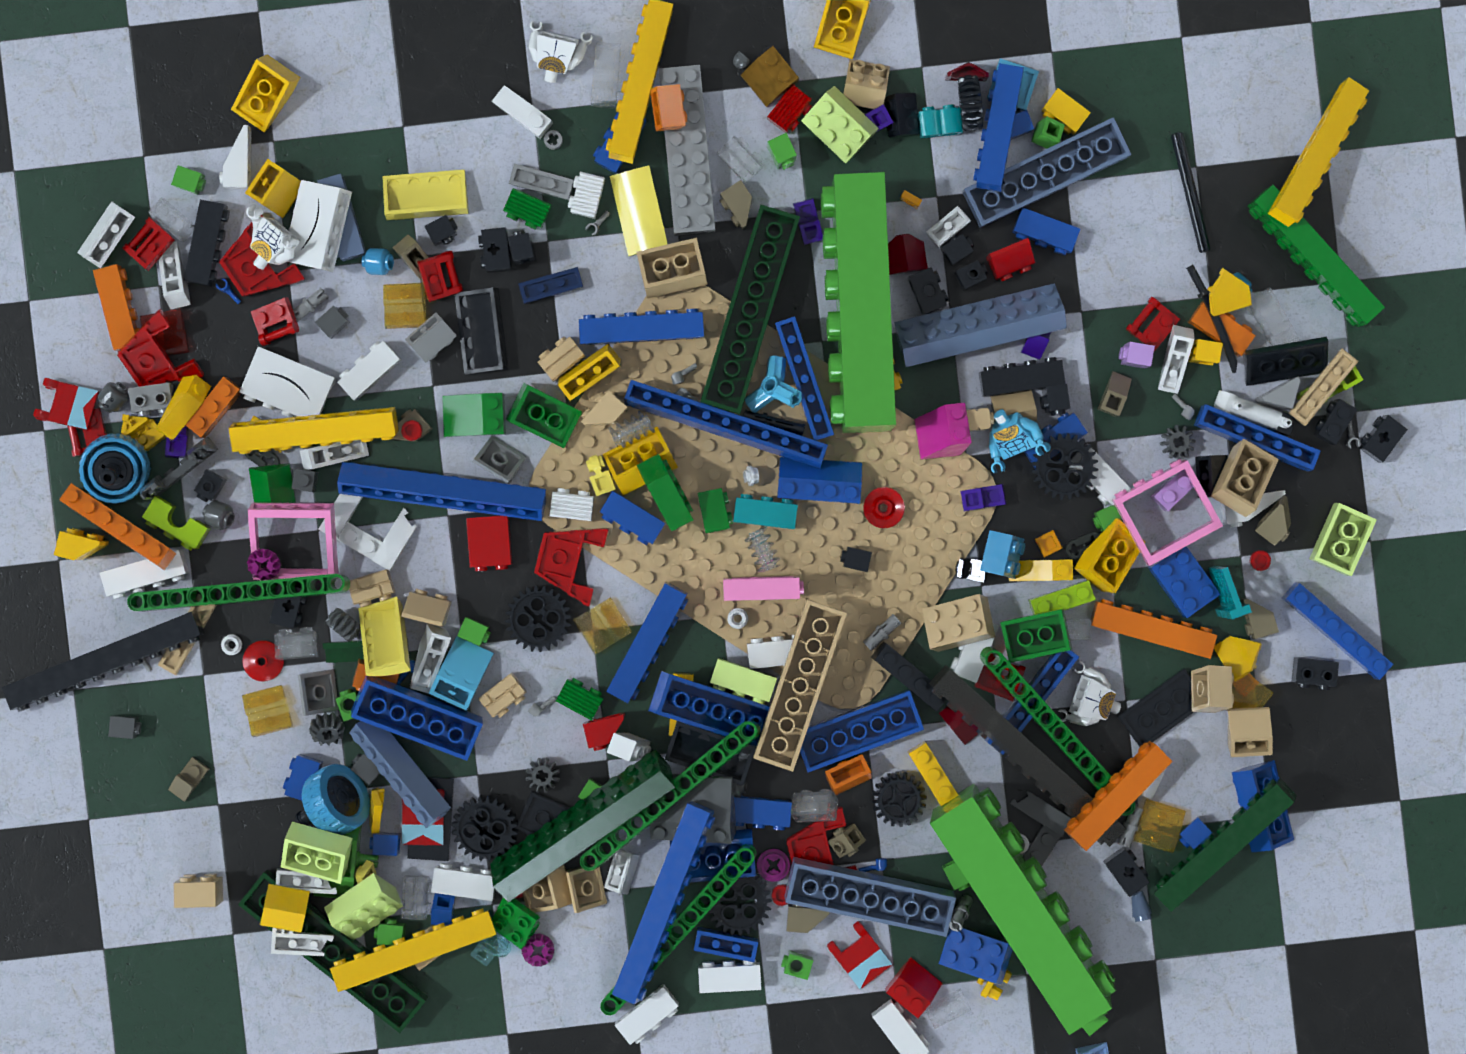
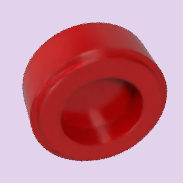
(412, 430)
(1260, 560)
(778, 894)

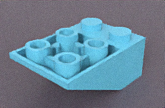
(461, 673)

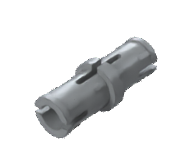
(309, 304)
(882, 632)
(1131, 827)
(960, 913)

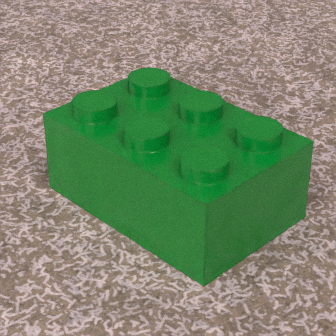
(666, 491)
(1036, 635)

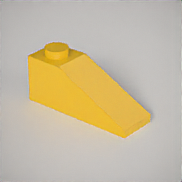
(183, 405)
(1045, 570)

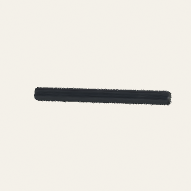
(1190, 192)

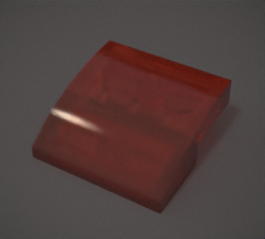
(174, 338)

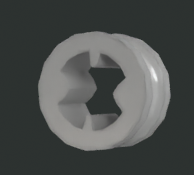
(547, 139)

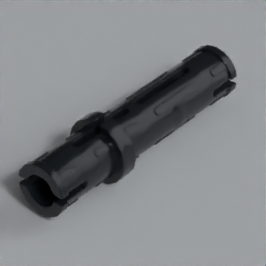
(790, 426)

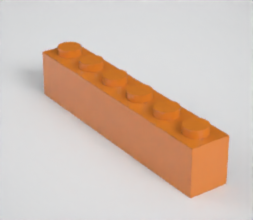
(117, 526)
(1152, 629)
(1117, 795)

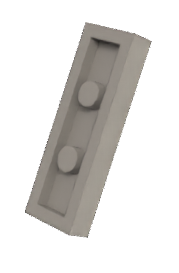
(541, 181)

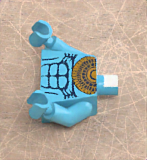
(1012, 436)

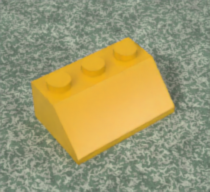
(624, 461)

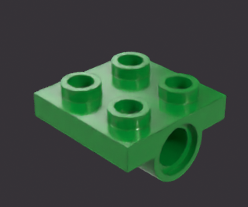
(515, 922)

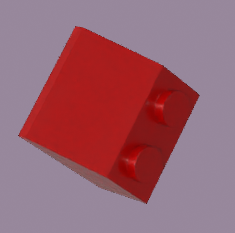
(1011, 259)
(600, 730)
(913, 987)

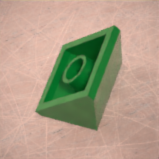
(272, 484)

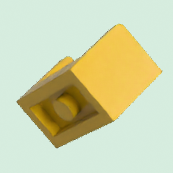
(1205, 352)

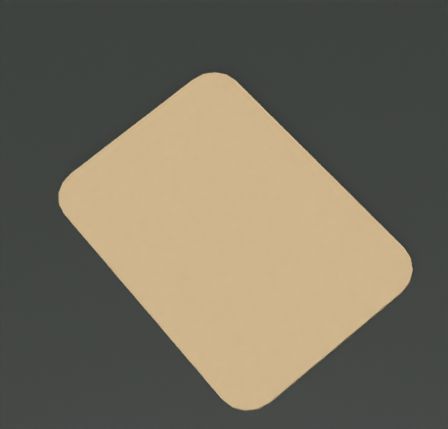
(907, 562)

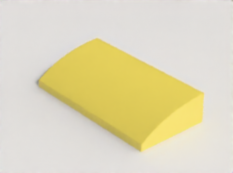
(425, 194)
(638, 210)
(384, 638)

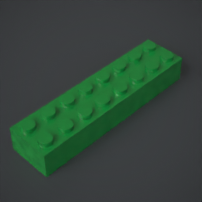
(1319, 262)

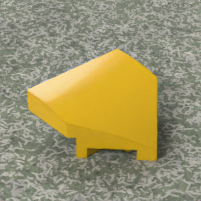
(1228, 294)
(142, 430)
(1238, 654)
(376, 809)

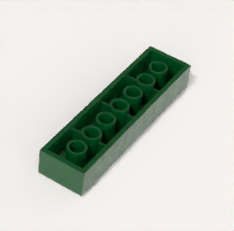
(1228, 841)

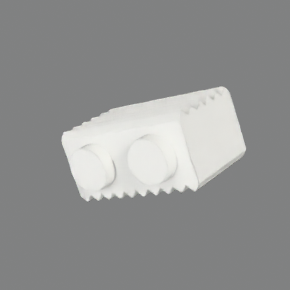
(587, 195)
(572, 505)

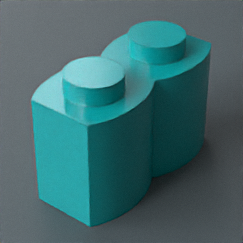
(940, 122)

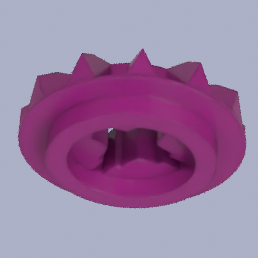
(261, 556)
(773, 875)
(548, 950)

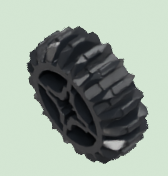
(970, 103)
(907, 796)

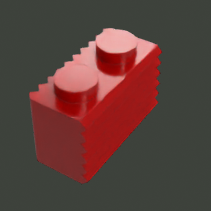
(789, 109)

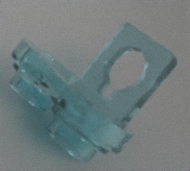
(493, 946)

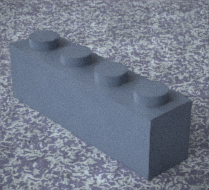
(351, 241)

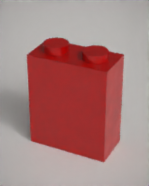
(489, 542)

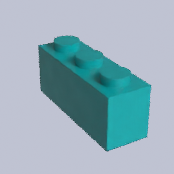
(765, 512)

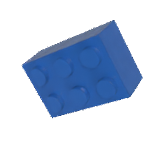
(1184, 582)
(976, 955)

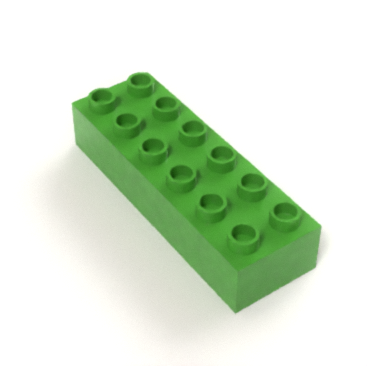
(862, 302)
(1022, 909)

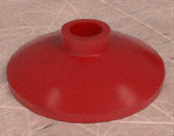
(894, 510)
(265, 672)

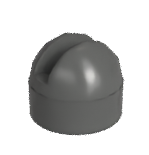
(740, 60)

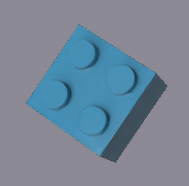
(1002, 554)

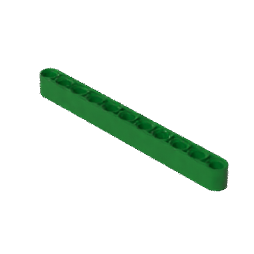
(228, 592)
(1052, 722)
(679, 793)
(699, 908)

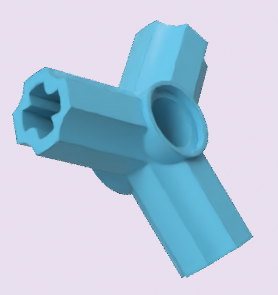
(774, 387)

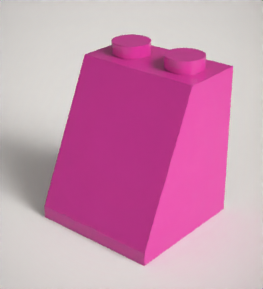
(943, 432)

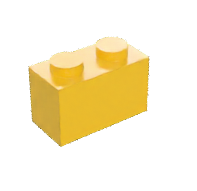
(1065, 110)

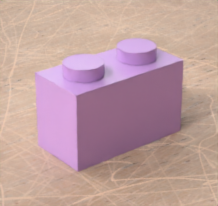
(1136, 355)
(1172, 490)

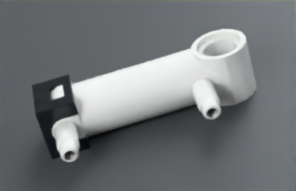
(1255, 413)

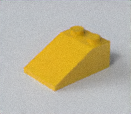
(842, 26)
(265, 92)
(1109, 557)

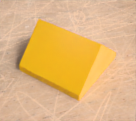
(285, 908)

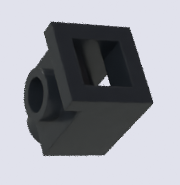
(217, 483)

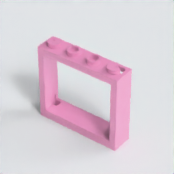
(1157, 477)
(297, 510)
(762, 588)

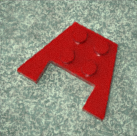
(249, 278)
(147, 359)
(560, 558)
(812, 841)

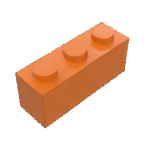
(1239, 335)
(214, 407)

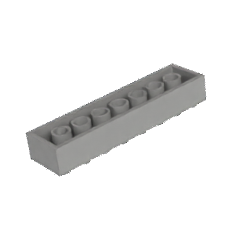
(689, 157)

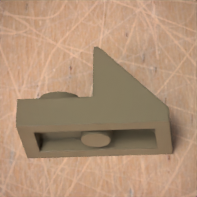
(188, 779)

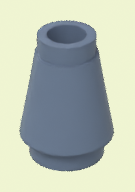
(1140, 907)

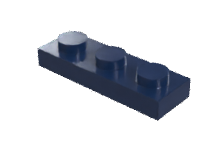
(550, 285)

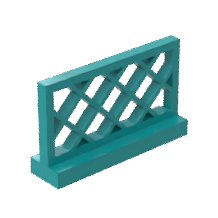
(1229, 599)

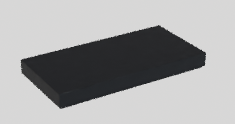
(1286, 361)
(1159, 709)
(540, 811)
(437, 852)

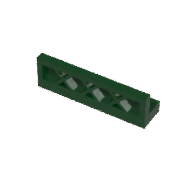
(344, 651)

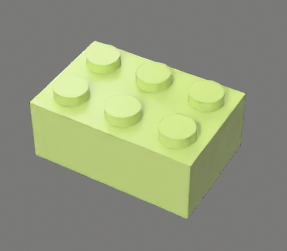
(840, 124)
(1342, 539)
(743, 681)
(316, 852)
(363, 906)

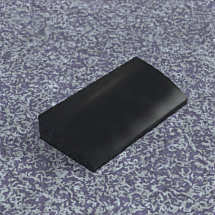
(481, 331)
(691, 743)

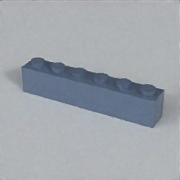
(401, 772)

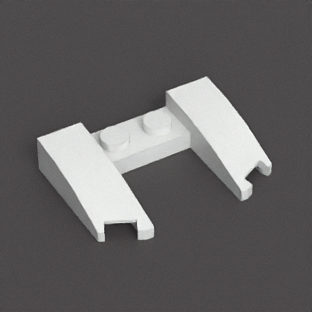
(382, 553)
(295, 942)

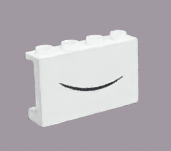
(319, 224)
(286, 385)

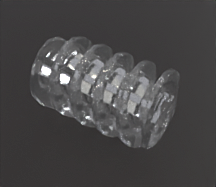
(631, 429)
(762, 550)

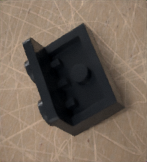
(904, 113)

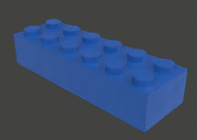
(705, 706)
(416, 717)
(860, 730)

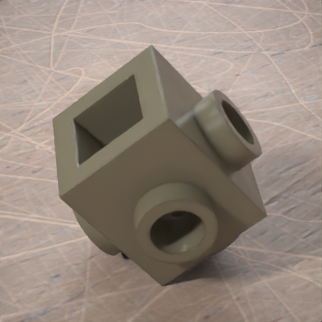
(846, 840)

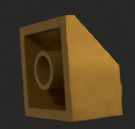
(769, 76)

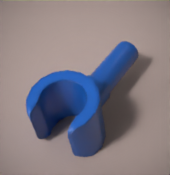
(227, 289)
(403, 675)
(881, 864)

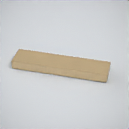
(1323, 387)
(174, 660)

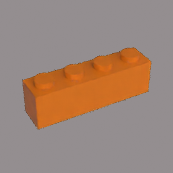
(116, 304)

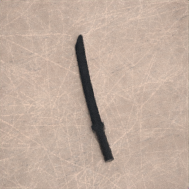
(1204, 294)

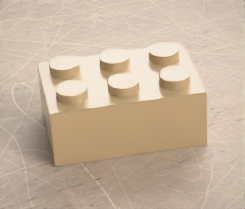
(671, 268)
(1244, 478)
(958, 623)

